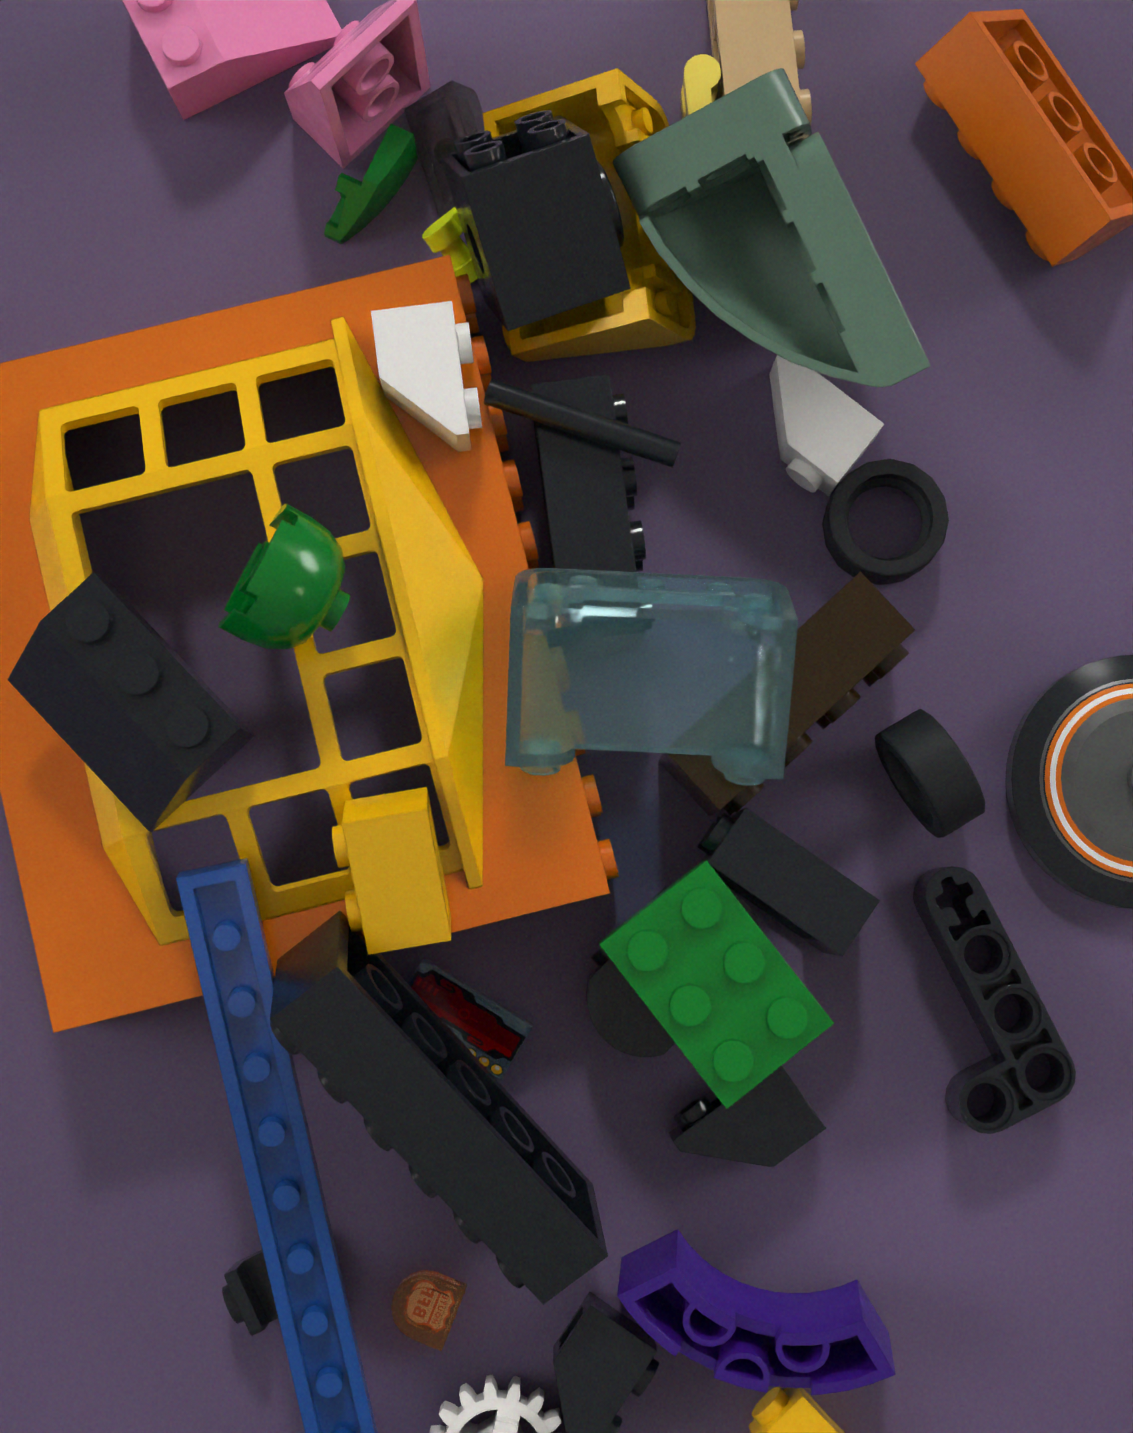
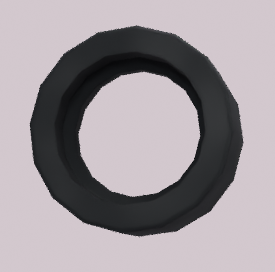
(910, 481)
(930, 773)

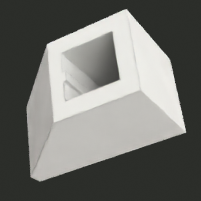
(421, 368)

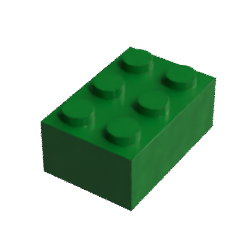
(715, 983)

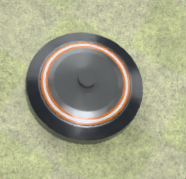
(1075, 781)

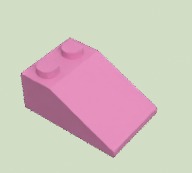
(228, 46)
(362, 81)

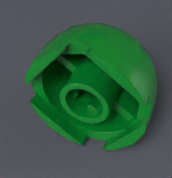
(288, 585)

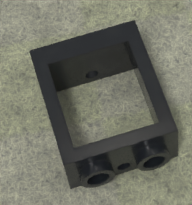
(787, 881)

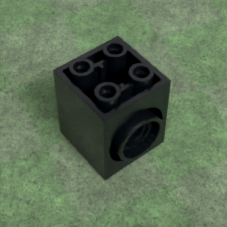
(537, 218)

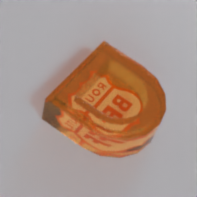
(427, 1306)

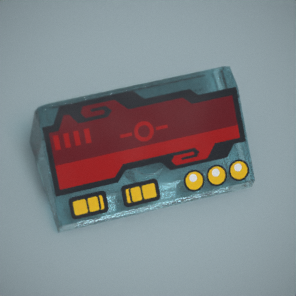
(479, 1022)

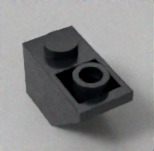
(755, 1130)
(599, 1364)

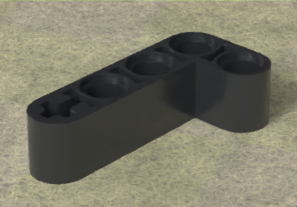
(981, 992)

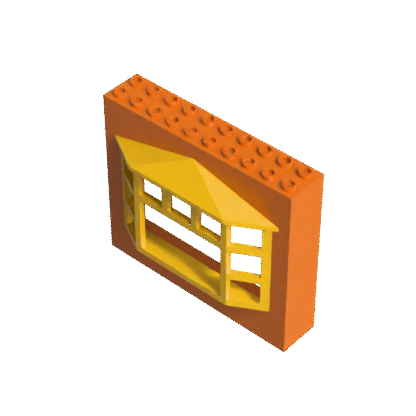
(449, 572)

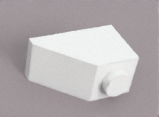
(817, 426)

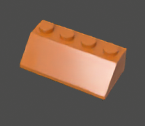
(1031, 133)

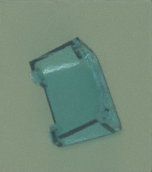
(650, 669)

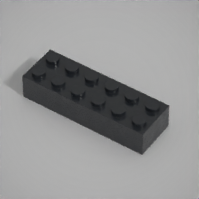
(436, 1108)

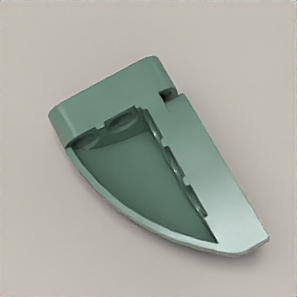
(770, 235)

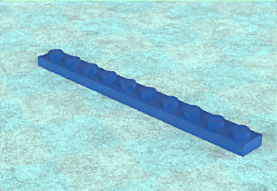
(275, 1148)

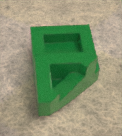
(367, 198)

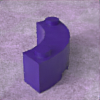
(750, 1333)

